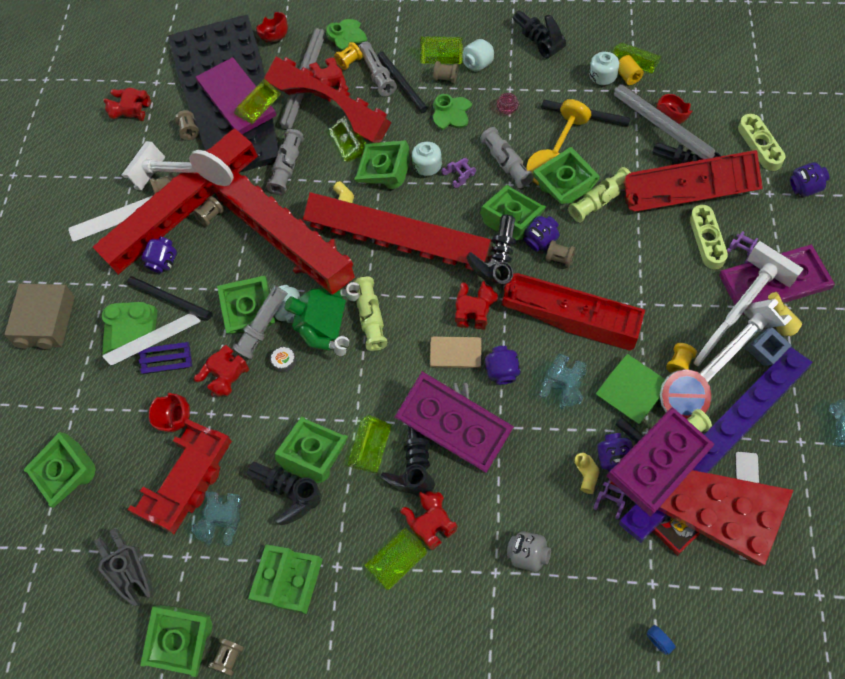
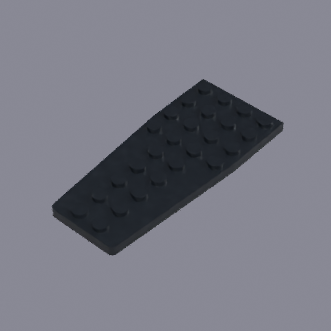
(205, 48)

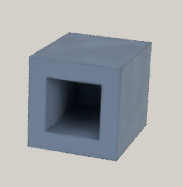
(768, 346)

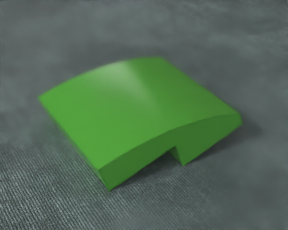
(632, 389)
(285, 579)

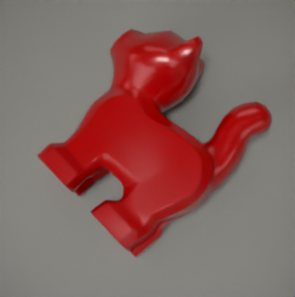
(331, 73)
(129, 105)
(474, 307)
(225, 368)
(432, 521)

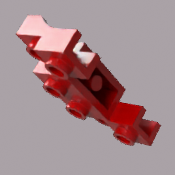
(188, 479)

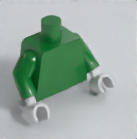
(320, 317)

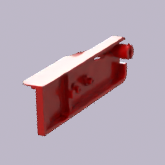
(693, 181)
(575, 311)

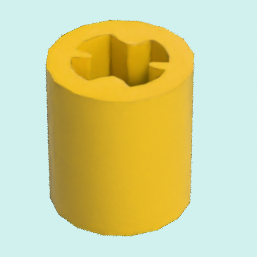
(629, 70)

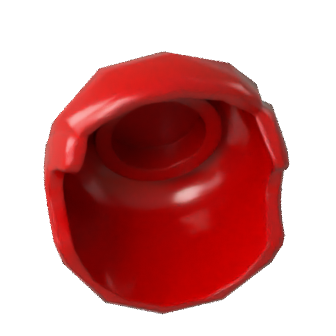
(273, 29)
(674, 108)
(169, 412)

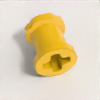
(348, 55)
(682, 357)

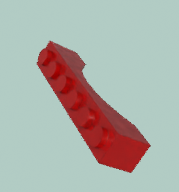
(291, 80)

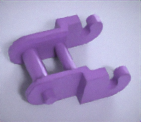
(453, 167)
(735, 243)
(620, 503)

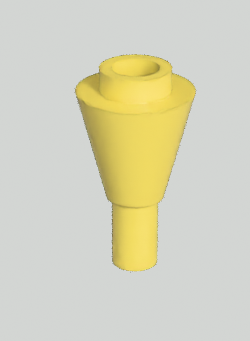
(793, 325)

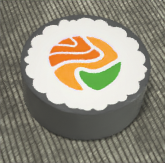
(283, 359)

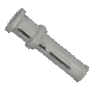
(380, 74)
(255, 331)

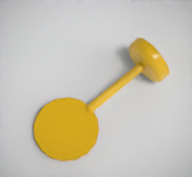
(574, 113)

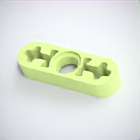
(761, 132)
(710, 226)

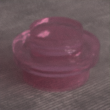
(507, 103)

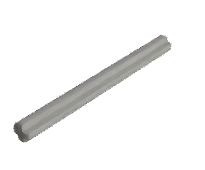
(295, 100)
(664, 122)

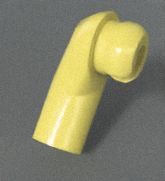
(343, 192)
(589, 471)

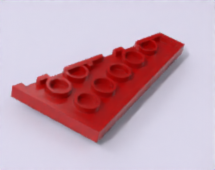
(730, 512)

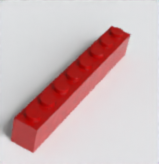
(170, 205)
(395, 229)
(286, 233)

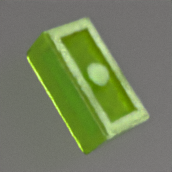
(443, 49)
(646, 60)
(257, 102)
(348, 142)
(369, 444)
(396, 558)

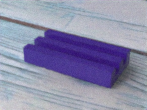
(144, 360)

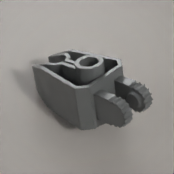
(124, 568)

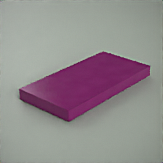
(227, 87)
(810, 281)
(454, 421)
(660, 461)

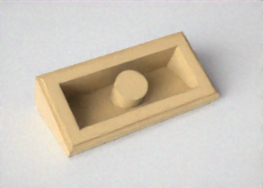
(455, 352)

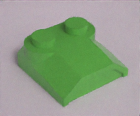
(384, 163)
(566, 176)
(511, 203)
(242, 301)
(127, 323)
(310, 450)
(60, 468)
(176, 639)

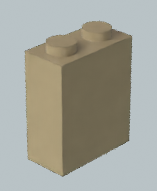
(39, 316)

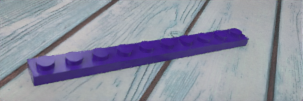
(732, 428)

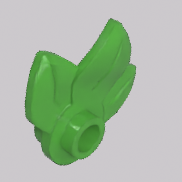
(345, 32)
(450, 111)

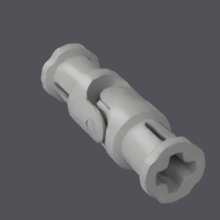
(506, 157)
(285, 162)

